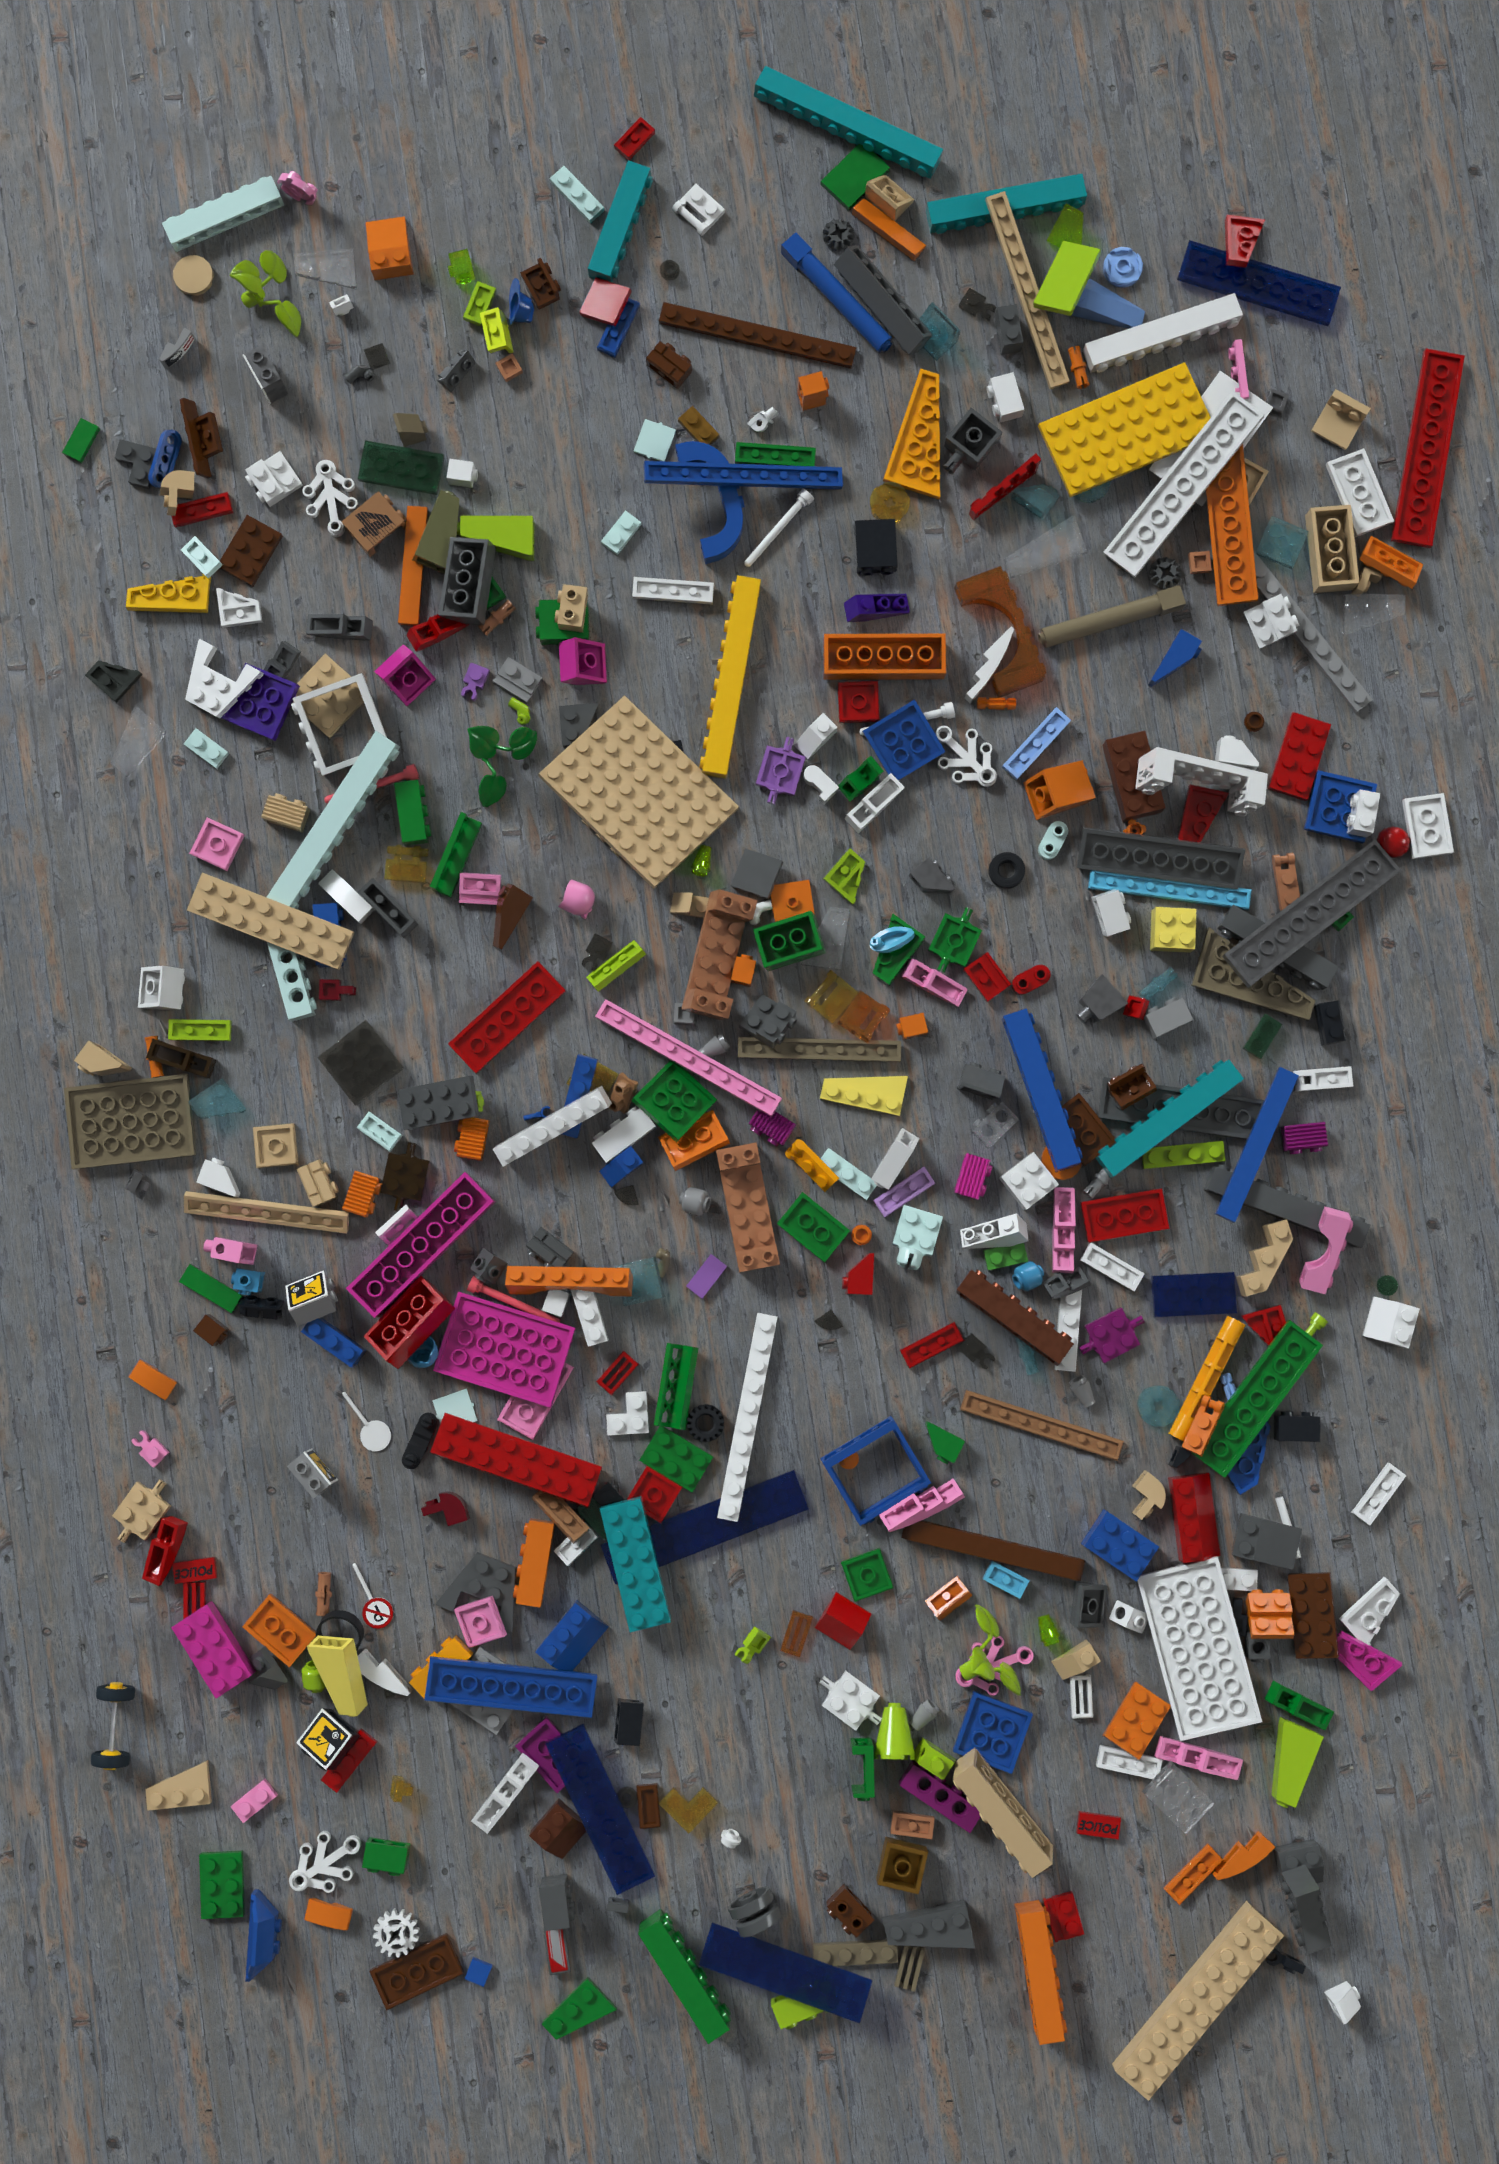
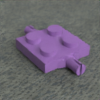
(780, 770)

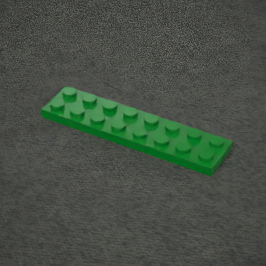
(1259, 1396)

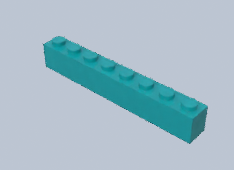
(1023, 199)
(1169, 1118)

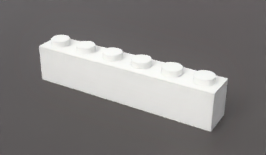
(552, 1126)

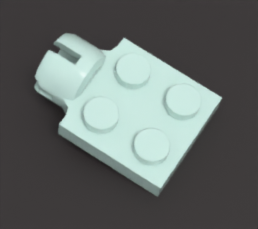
(916, 1235)

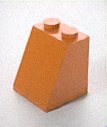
(1059, 789)

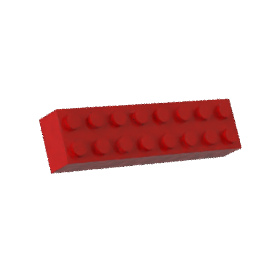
(516, 1460)

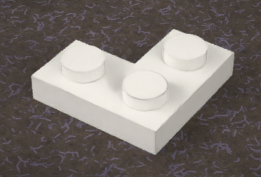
(635, 1419)

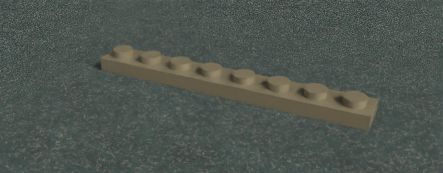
(821, 1049)

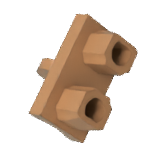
(623, 1093)

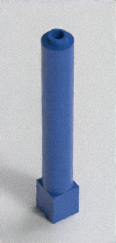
(801, 257)

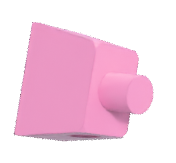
(231, 1250)

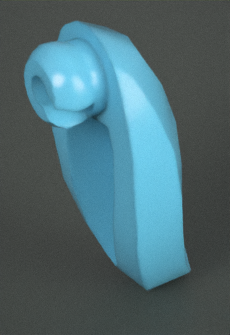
(891, 939)

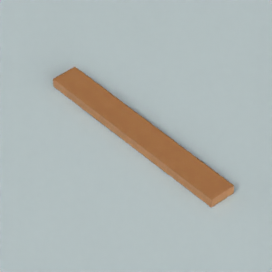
(1041, 1425)

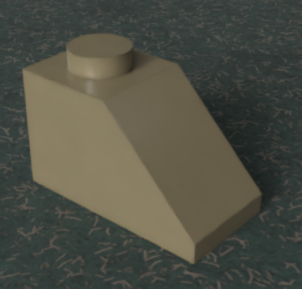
(410, 428)

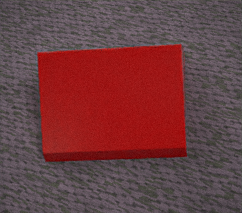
(843, 1621)

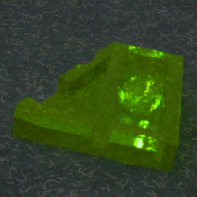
(1067, 227)

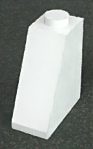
(895, 1159)

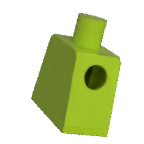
(934, 1758)

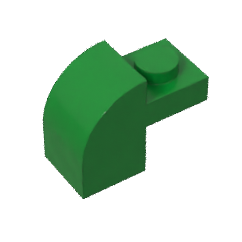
(861, 779)

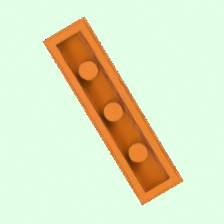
(888, 229)

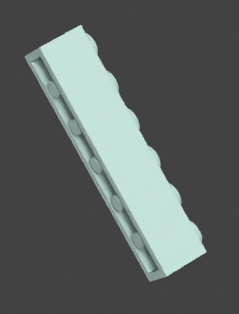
(223, 213)

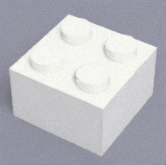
(1028, 1181)

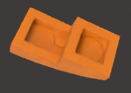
(152, 1379)
(328, 1915)

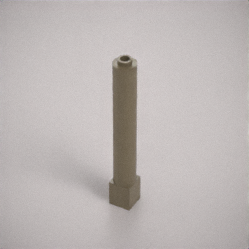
(1161, 603)

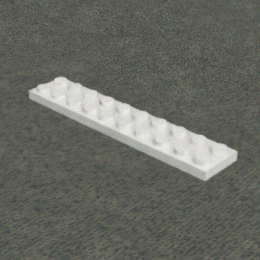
(1183, 484)

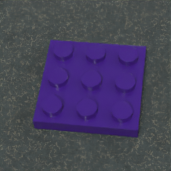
(263, 705)

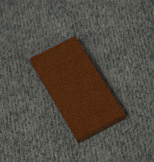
(417, 1971)

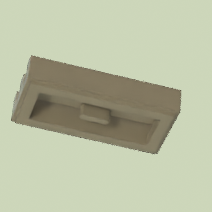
(906, 1985)

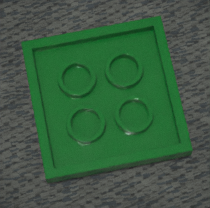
(674, 1100)

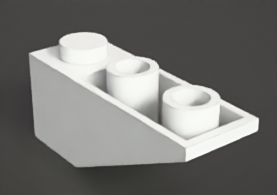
(995, 1233)

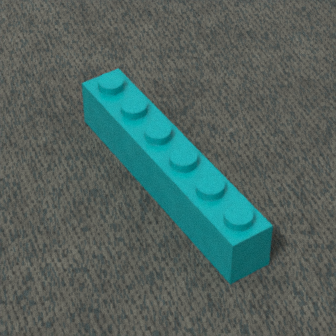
(619, 222)

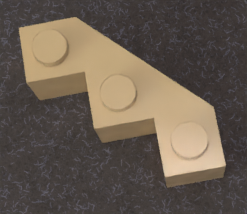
(1266, 1259)

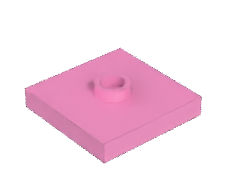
(217, 844)
(480, 1621)

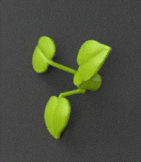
(248, 276)
(980, 1665)

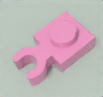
(152, 1450)

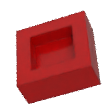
(1136, 1007)

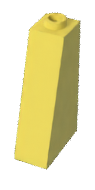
(340, 1671)

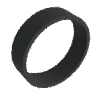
(351, 1618)

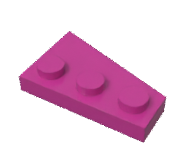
(1365, 1661)

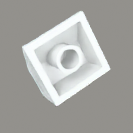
(161, 988)
(1391, 1322)

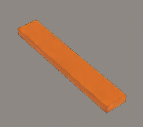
(412, 571)

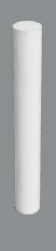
(1285, 1516)

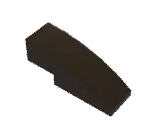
(181, 1058)

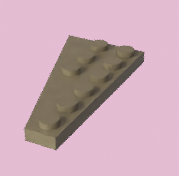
(1269, 992)

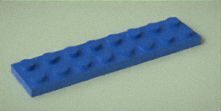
(510, 1687)

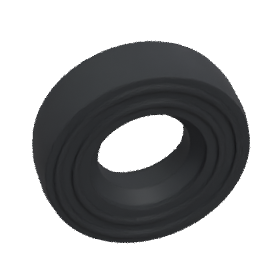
(1013, 859)

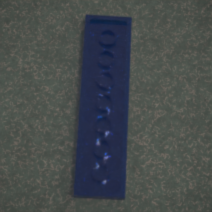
(1259, 284)
(600, 1809)
(786, 1972)

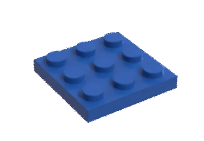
(904, 741)
(1331, 804)
(994, 1730)

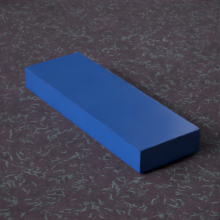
(614, 336)

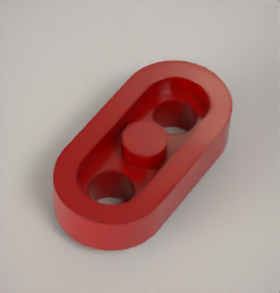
(1031, 979)

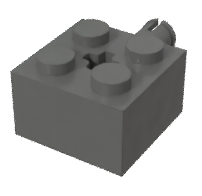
(968, 450)

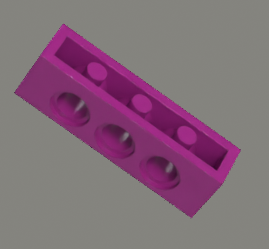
(910, 1781)

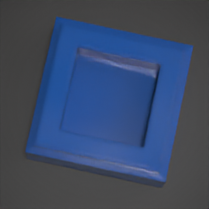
(478, 1971)

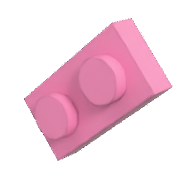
(254, 1800)

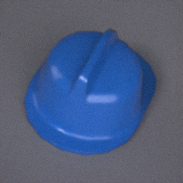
(520, 305)

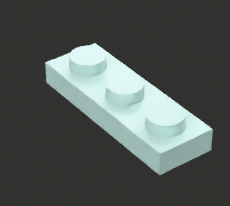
(577, 194)
(849, 1174)

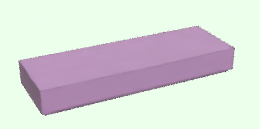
(904, 1192)

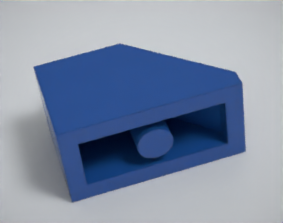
(621, 1166)

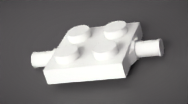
(850, 1700)

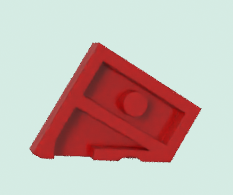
(1266, 1322)

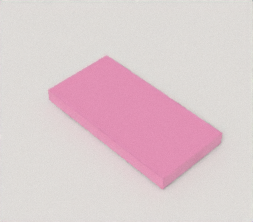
(529, 1416)

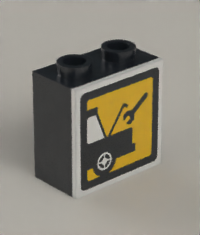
(328, 1739)

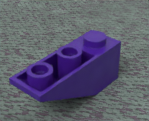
(875, 606)

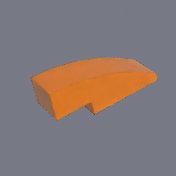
(1243, 1857)

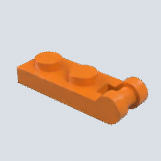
(1203, 1426)

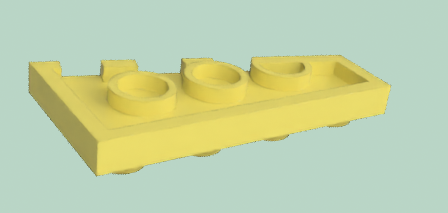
(869, 1093)

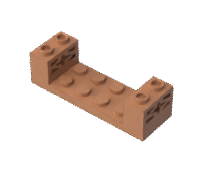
(717, 954)
(747, 1207)

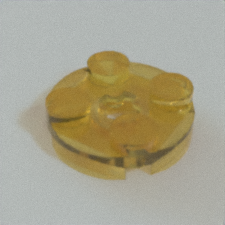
(883, 493)

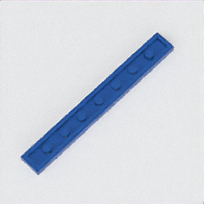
(1256, 1145)

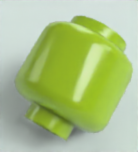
(311, 1678)

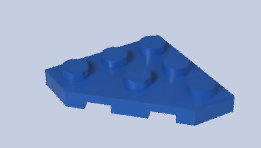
(1246, 1470)

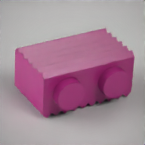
(972, 1176)

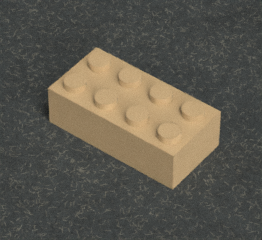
(1332, 548)

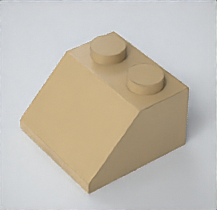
(97, 1060)

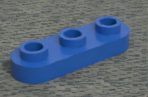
(169, 452)

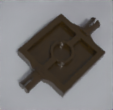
(405, 1176)

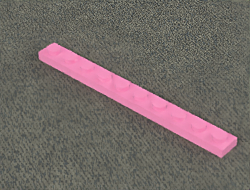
(688, 1058)

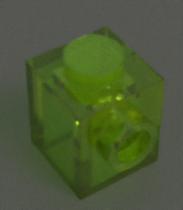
(461, 267)

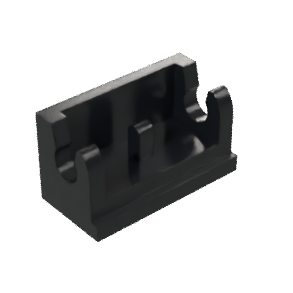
(628, 1722)

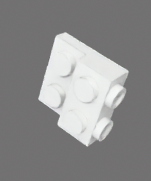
(273, 479)
(1271, 620)

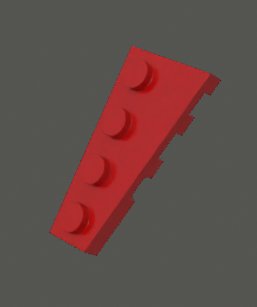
(1008, 484)

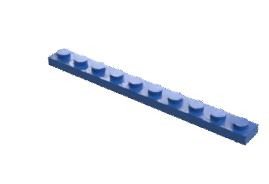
(742, 475)

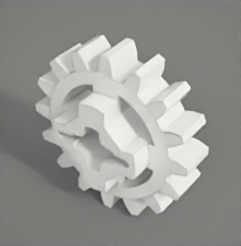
(402, 1938)

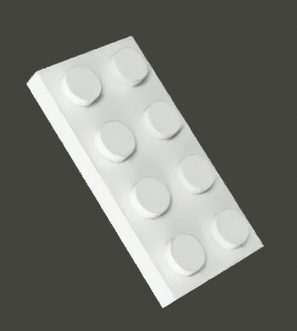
(1359, 487)

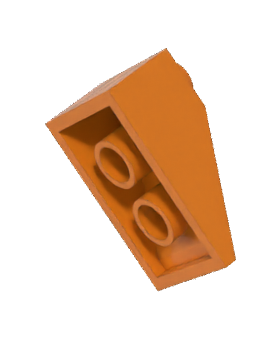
(389, 248)

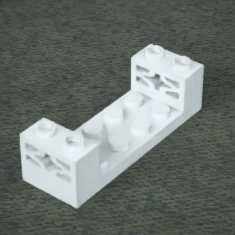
(1245, 786)

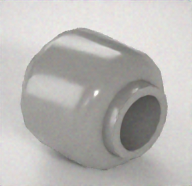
(695, 1201)

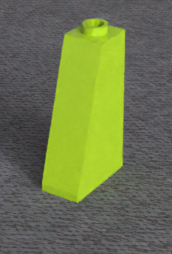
(507, 533)
(1293, 1761)

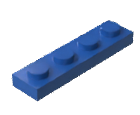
(580, 1085)

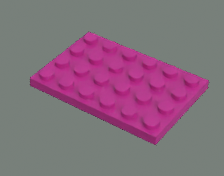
(504, 1349)

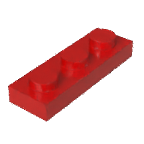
(336, 1778)

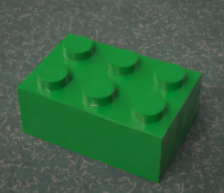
(789, 941)

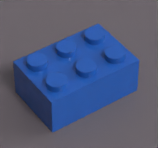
(1119, 1545)

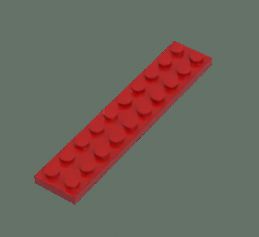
(1427, 448)

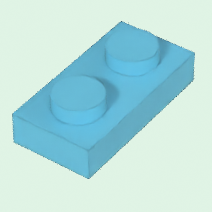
(1005, 1579)

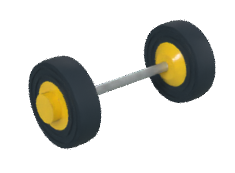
(111, 1758)

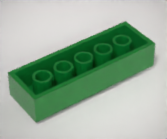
(685, 1976)

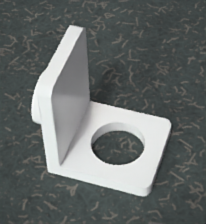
(1133, 1619)

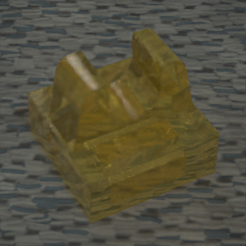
(400, 1788)

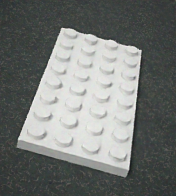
(1199, 1648)

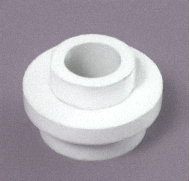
(730, 1838)

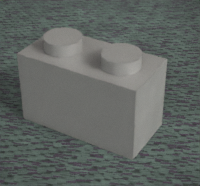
(1168, 1017)

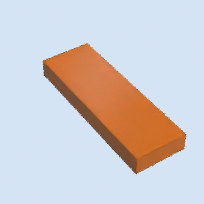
(1193, 1874)

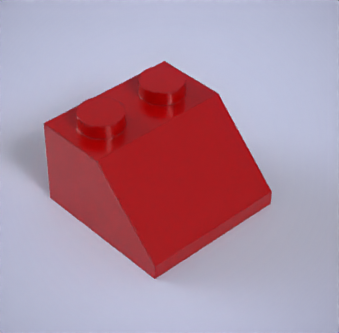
(860, 1277)

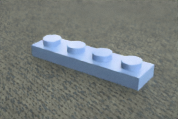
(1036, 743)

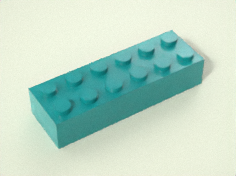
(635, 1564)

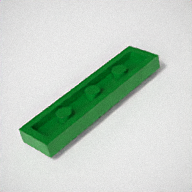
(774, 454)

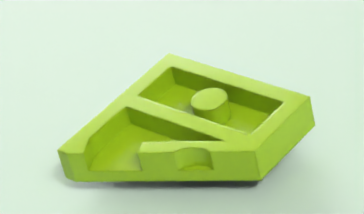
(846, 875)

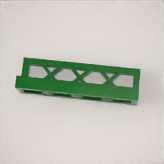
(455, 855)
(679, 1386)

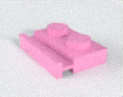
(479, 888)

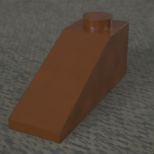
(509, 911)

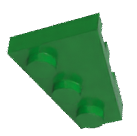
(891, 963)
(578, 2009)

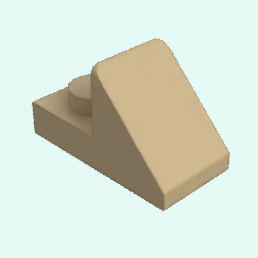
(689, 905)

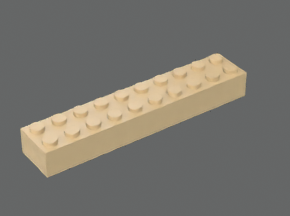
(1197, 2000)

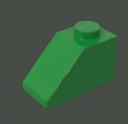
(944, 1443)

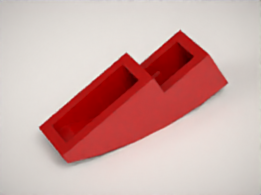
(433, 631)
(164, 1549)

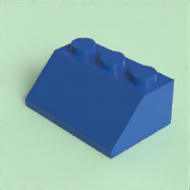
(572, 1638)

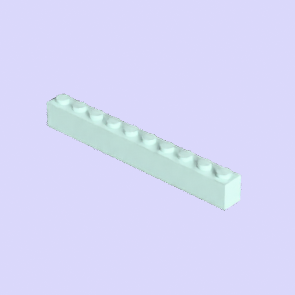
(334, 821)

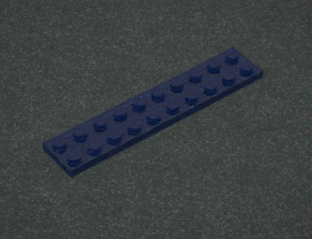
(702, 1529)

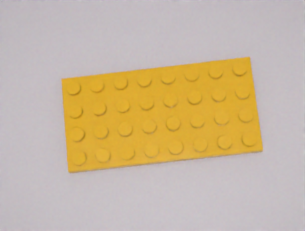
(1125, 429)

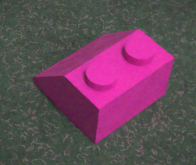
(582, 662)
(405, 675)

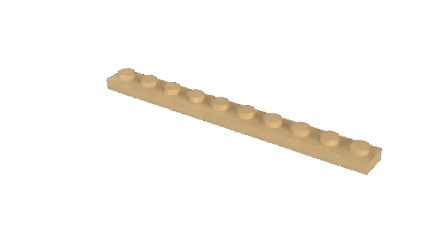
(1026, 289)

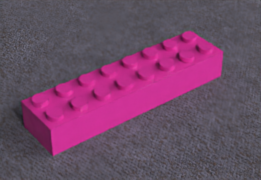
(420, 1245)

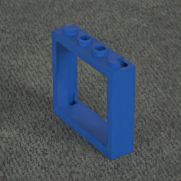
(860, 1442)

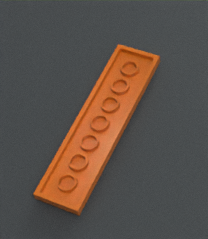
(1232, 534)

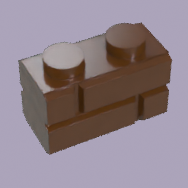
(669, 364)

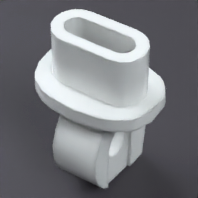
(766, 418)

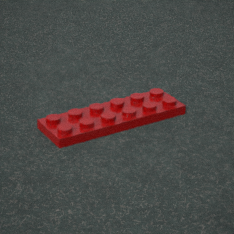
(507, 1017)

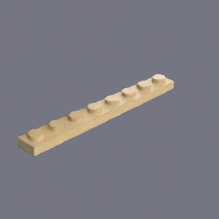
(266, 1212)

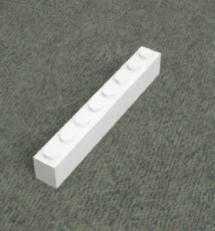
(1162, 333)

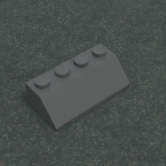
(467, 580)

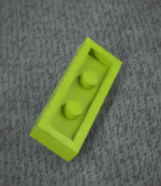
(616, 965)
(199, 1030)

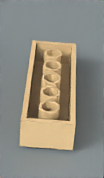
(1003, 1813)

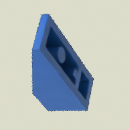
(1179, 654)

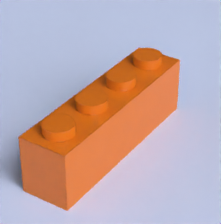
(535, 1562)

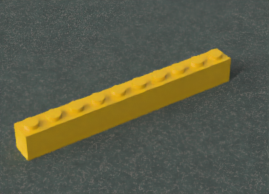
(731, 676)

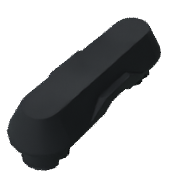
(419, 1440)

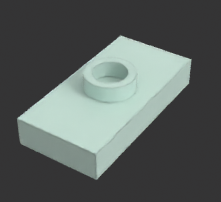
(379, 1131)

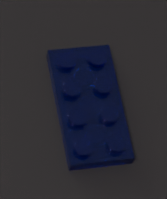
(1194, 1294)

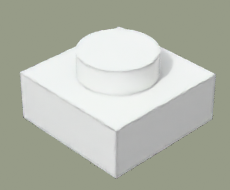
(341, 305)

